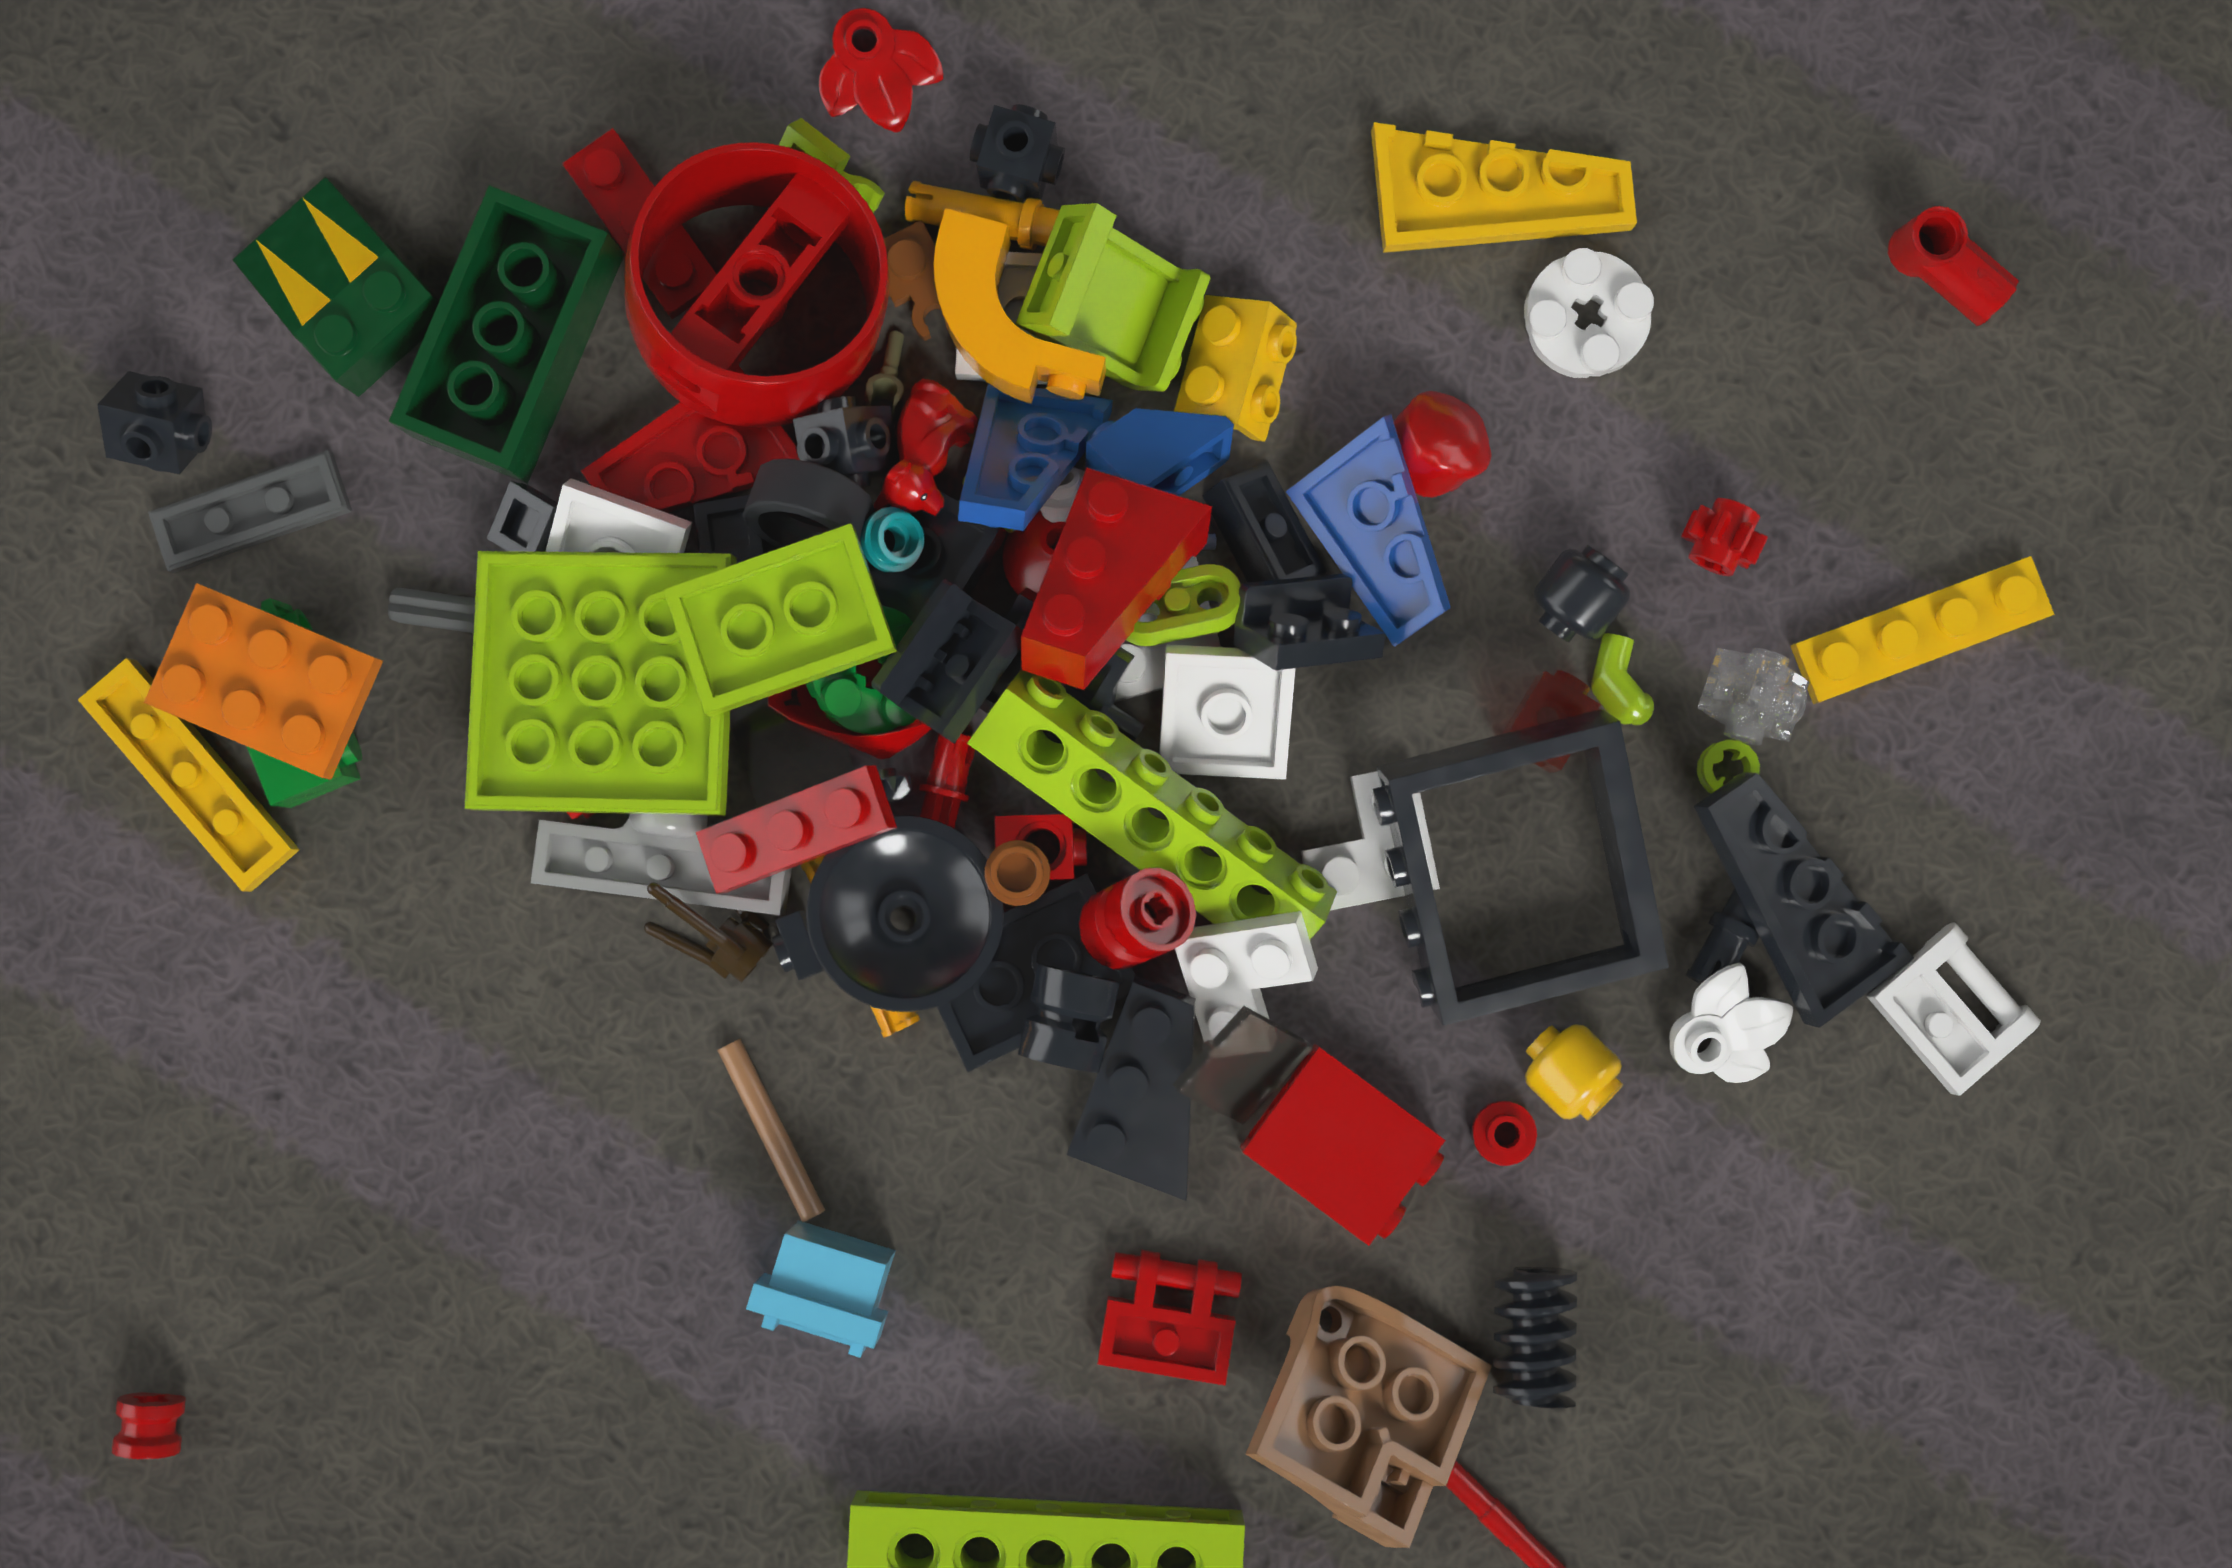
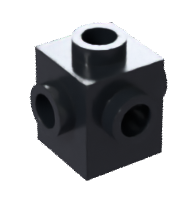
(1019, 173)
(154, 422)
(848, 438)

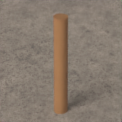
(771, 1130)

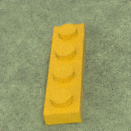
(1922, 630)
(189, 777)

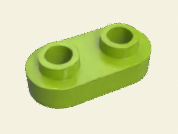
(1180, 610)

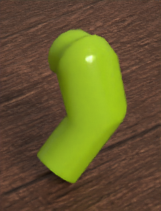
(1615, 687)

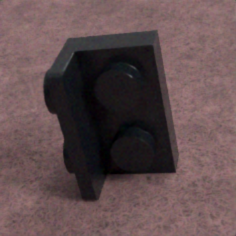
(1303, 623)

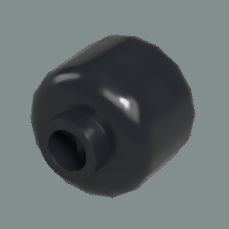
(1581, 594)

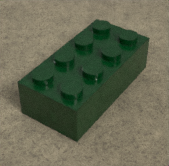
(507, 334)

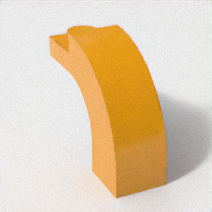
(967, 282)

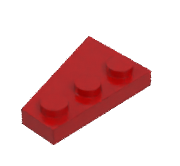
(687, 459)

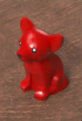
(925, 432)

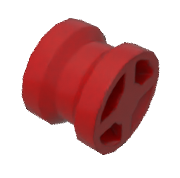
(148, 1425)

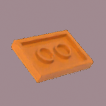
(263, 681)

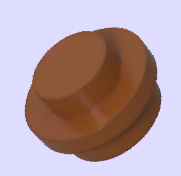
(1017, 873)

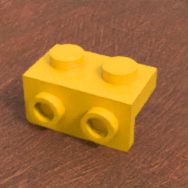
(1238, 363)

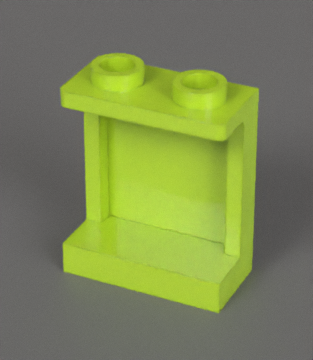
(1112, 299)

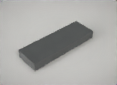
(250, 511)

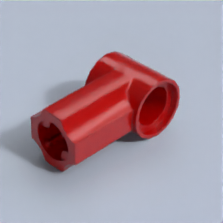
(1957, 268)

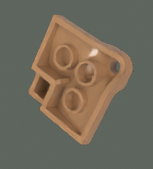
(1368, 1412)

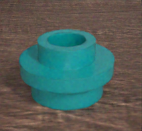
(907, 535)

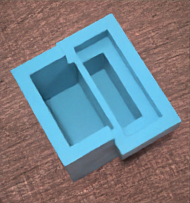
(825, 1287)

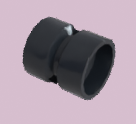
(1068, 1018)

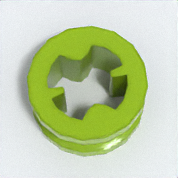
(1714, 755)

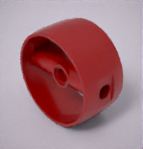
(805, 215)

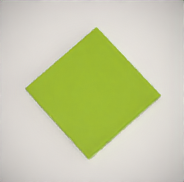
(589, 688)

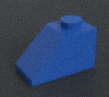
(1161, 448)

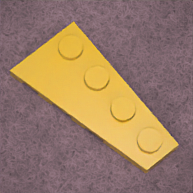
(1474, 193)

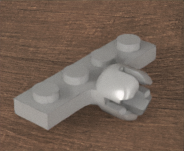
(644, 852)

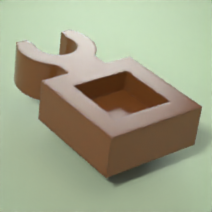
(912, 273)

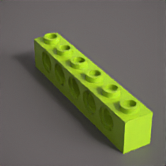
(1119, 812)
(1016, 1524)

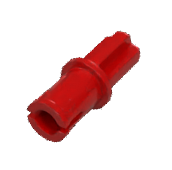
(947, 780)

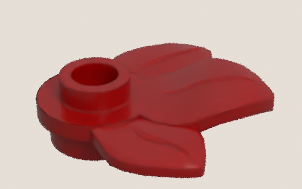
(878, 78)

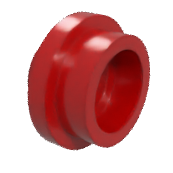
(1484, 1129)

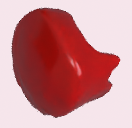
(1442, 442)

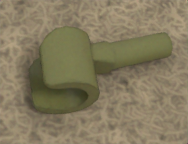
(886, 383)

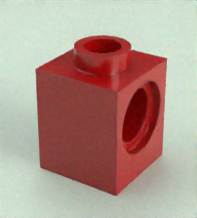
(1072, 840)

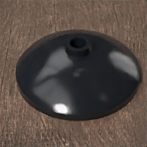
(913, 868)

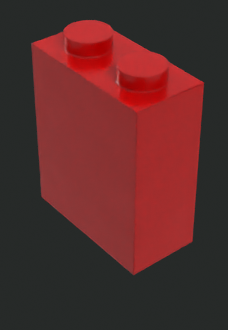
(1344, 1146)

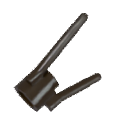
(734, 945)

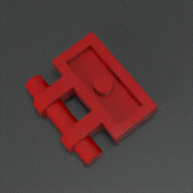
(1166, 1337)

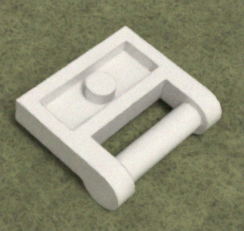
(1940, 1023)

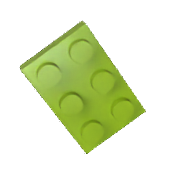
(779, 620)

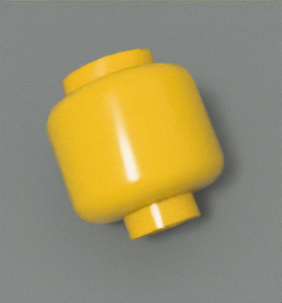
(1573, 1071)

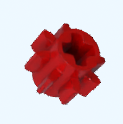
(1724, 536)

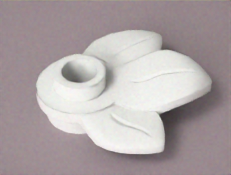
(1734, 1022)

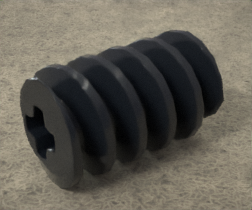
(1536, 1337)

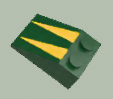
(339, 288)

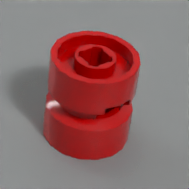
(1137, 918)

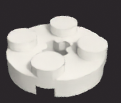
(1579, 279)

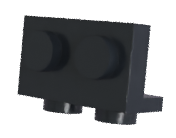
(948, 660)

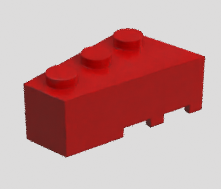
(1106, 572)

